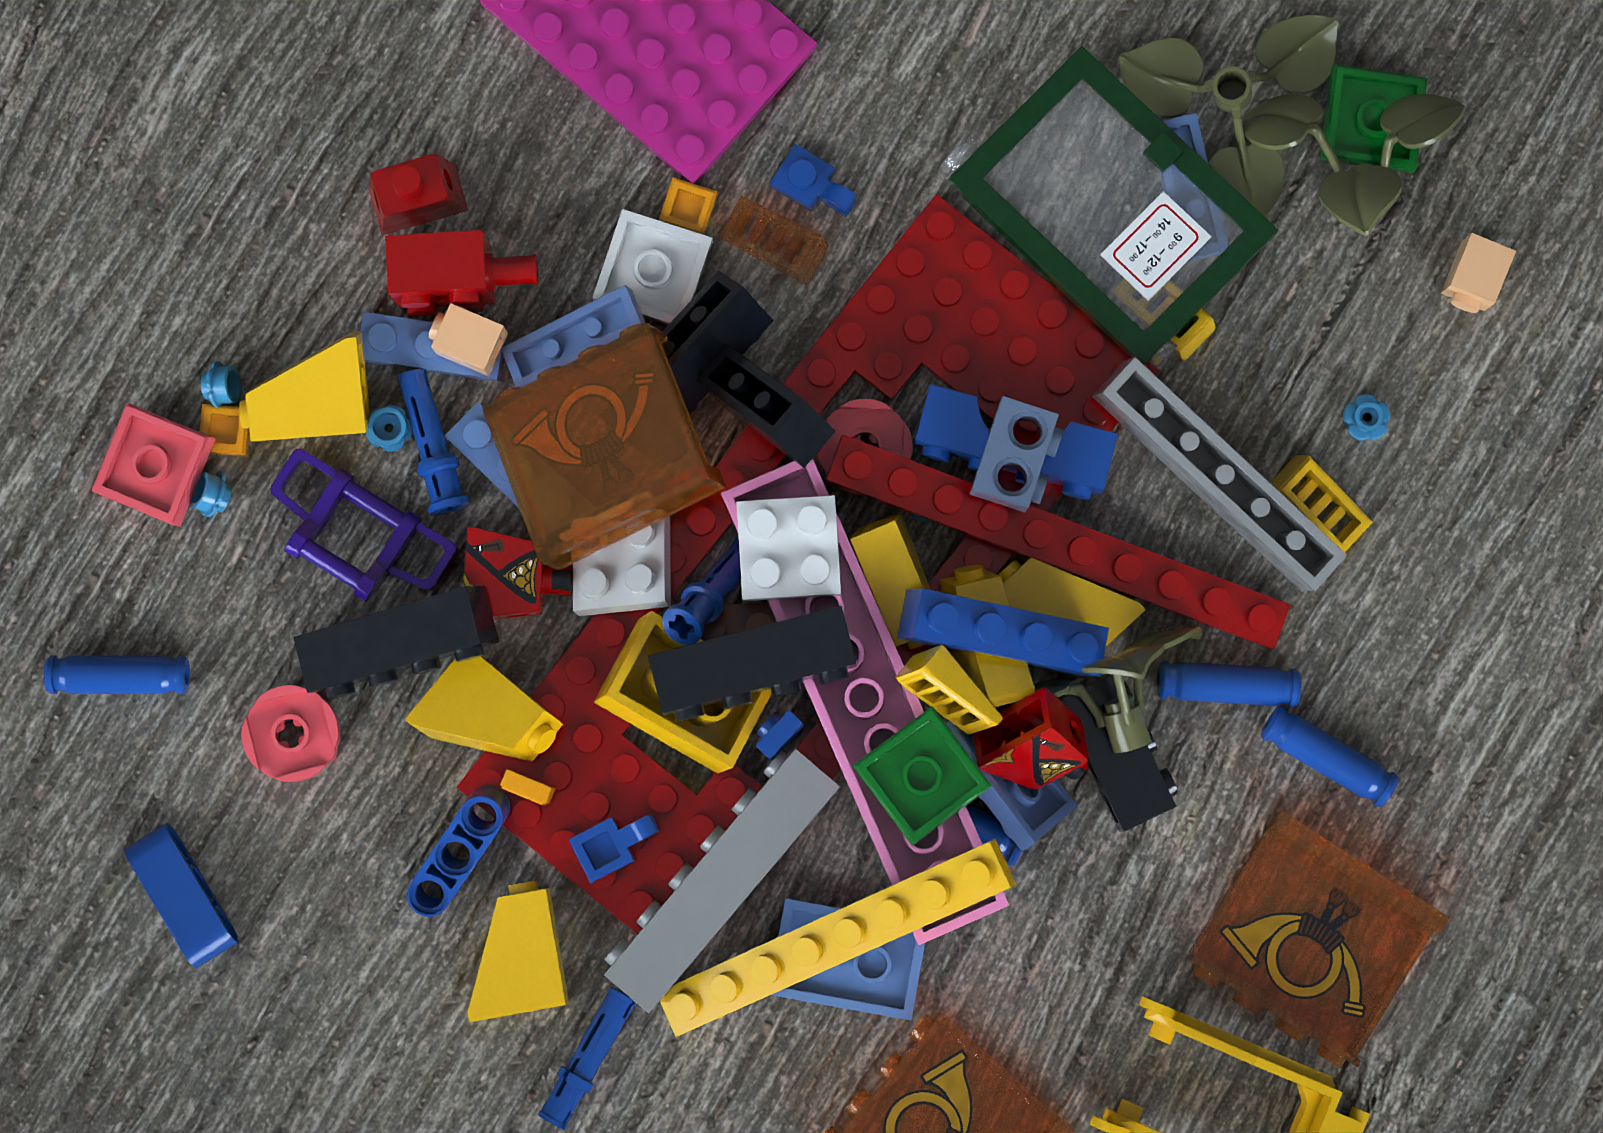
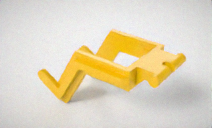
(1316, 1089)

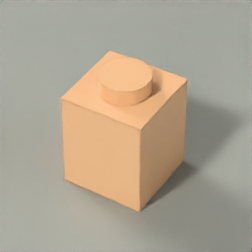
(1477, 273)
(467, 339)

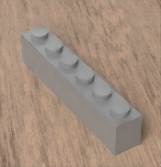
(1219, 475)
(722, 879)

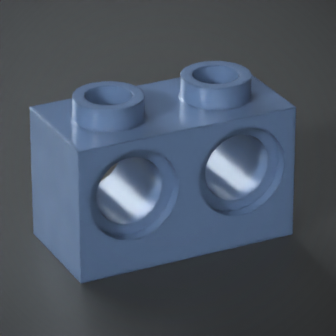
(1005, 451)

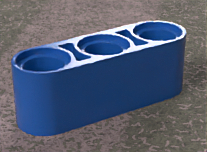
(448, 870)
(181, 895)

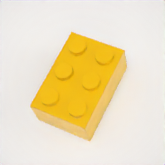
(632, 695)

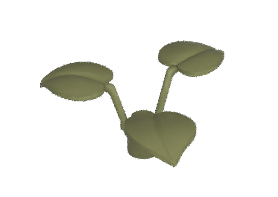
(1294, 51)
(1365, 190)
(1123, 715)

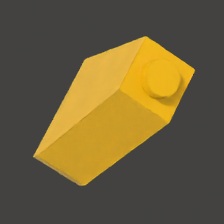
(312, 397)
(890, 567)
(1060, 594)
(997, 677)
(484, 711)
(520, 958)

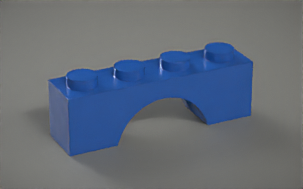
(955, 428)
(1001, 631)

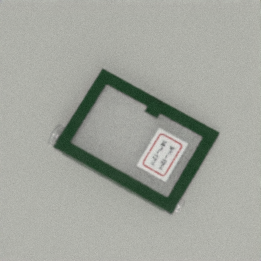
(1110, 206)

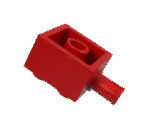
(450, 268)

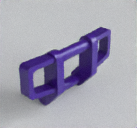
(342, 487)

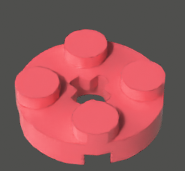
(867, 418)
(268, 719)

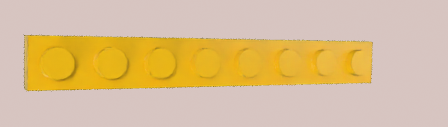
(838, 937)

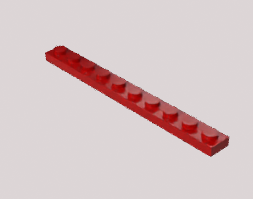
(1058, 543)

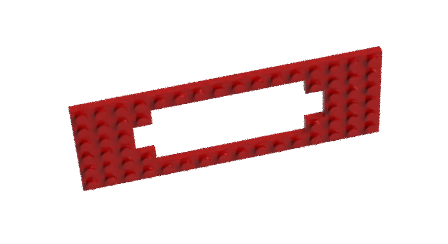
(935, 302)

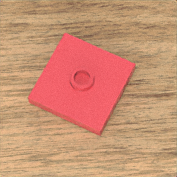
(153, 464)

